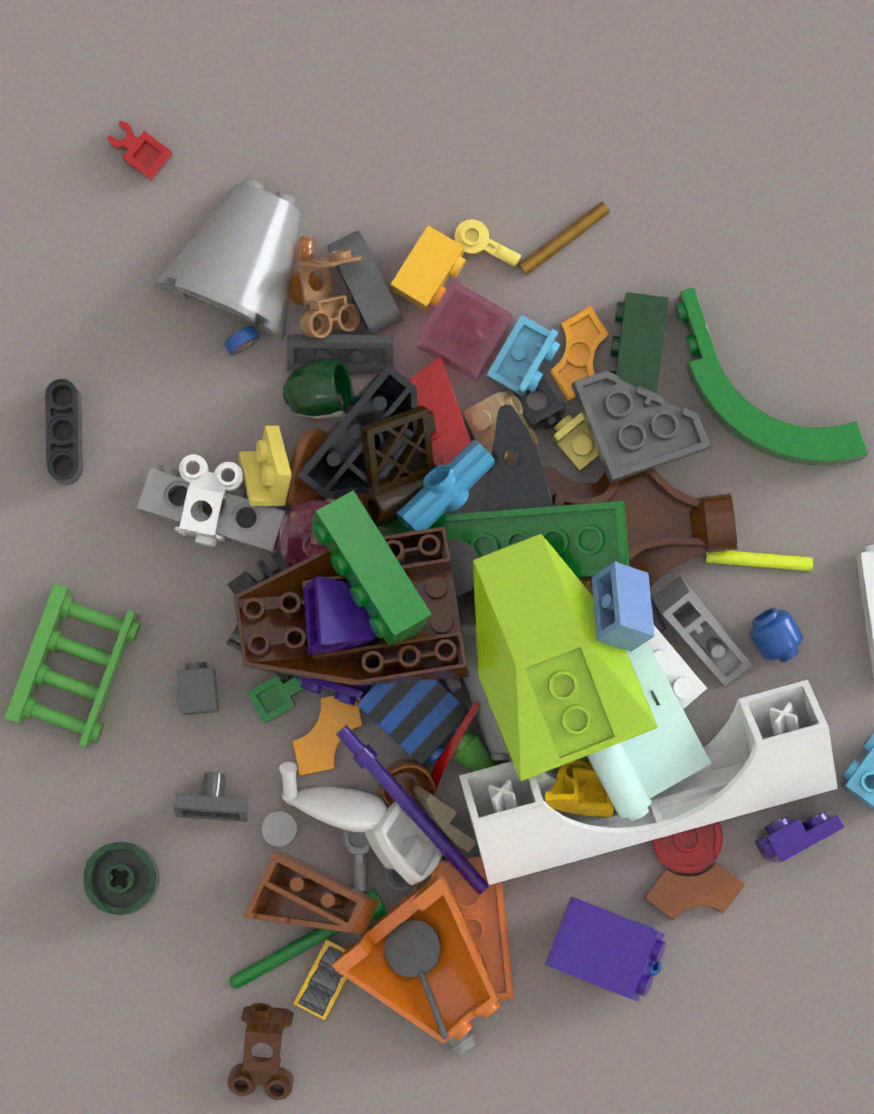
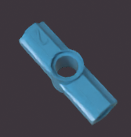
(446, 487)

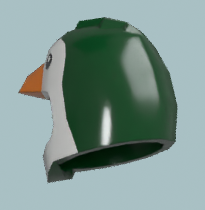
(314, 389)

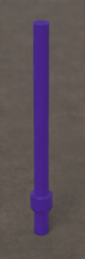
(366, 758)

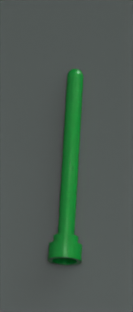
(293, 949)

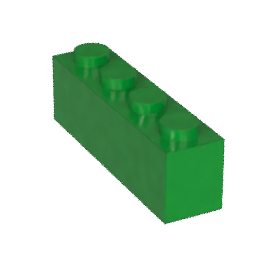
(370, 569)

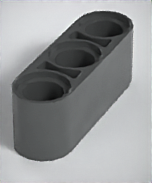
(366, 285)

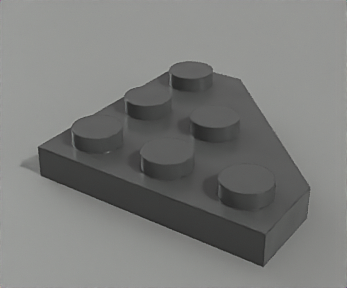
(635, 426)

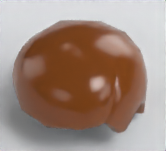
(408, 775)

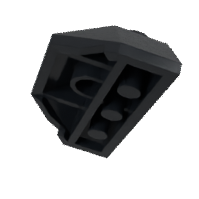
(339, 458)

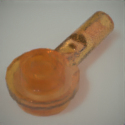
(306, 253)

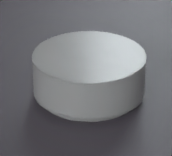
(279, 829)

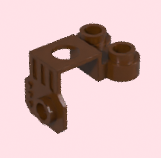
(266, 1026)

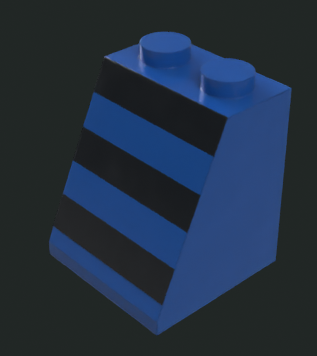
(415, 715)

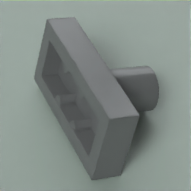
(211, 803)

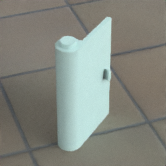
(653, 760)

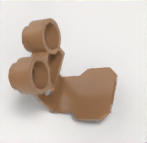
(325, 306)

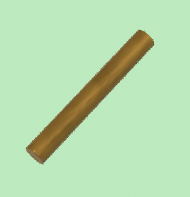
(564, 238)

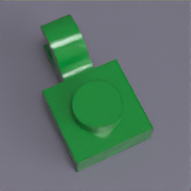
(274, 697)

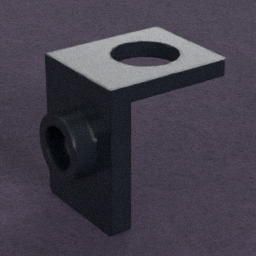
(550, 414)

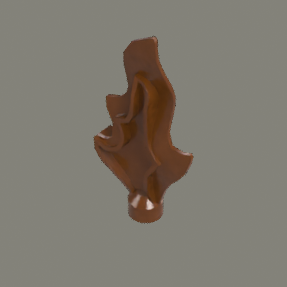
(661, 521)

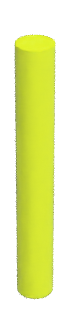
(760, 560)

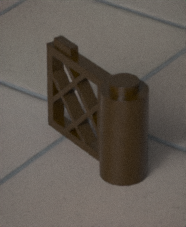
(393, 493)

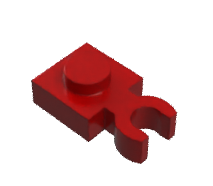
(142, 153)

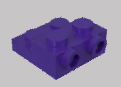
(789, 838)

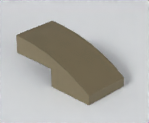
(442, 815)

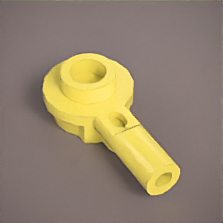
(475, 239)

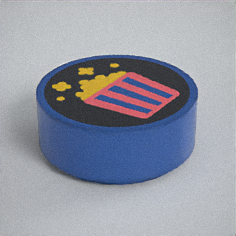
(241, 340)

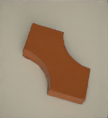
(677, 893)

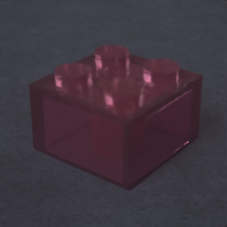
(464, 330)

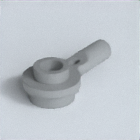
(359, 847)

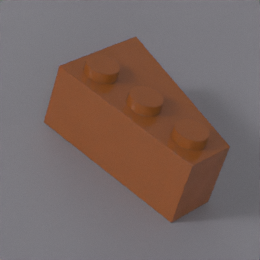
(308, 897)

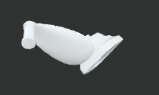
(389, 830)

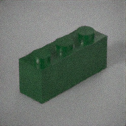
(640, 339)

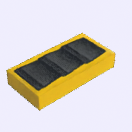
(322, 982)

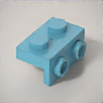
(523, 355)

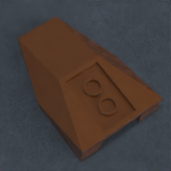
(275, 632)

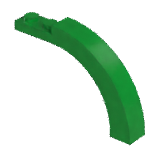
(746, 422)

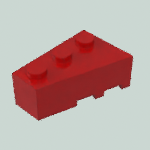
(437, 395)

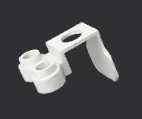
(209, 488)

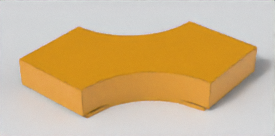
(582, 337)
(317, 748)

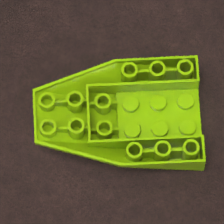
(541, 662)

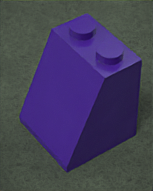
(606, 949)

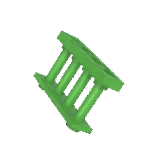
(49, 639)

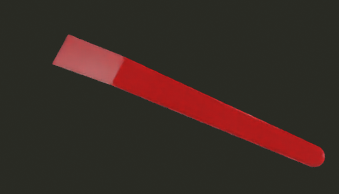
(446, 756)

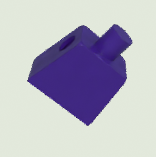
(334, 618)

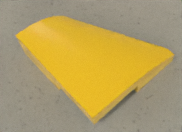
(579, 791)

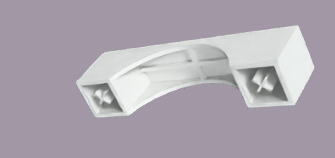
(763, 757)

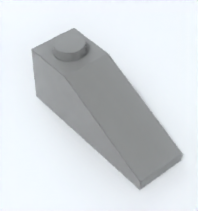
(701, 631)

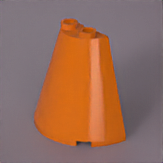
(457, 980)

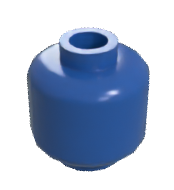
(776, 635)

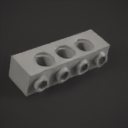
(261, 536)

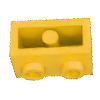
(428, 269)

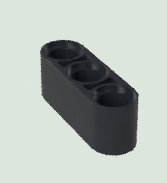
(56, 416)

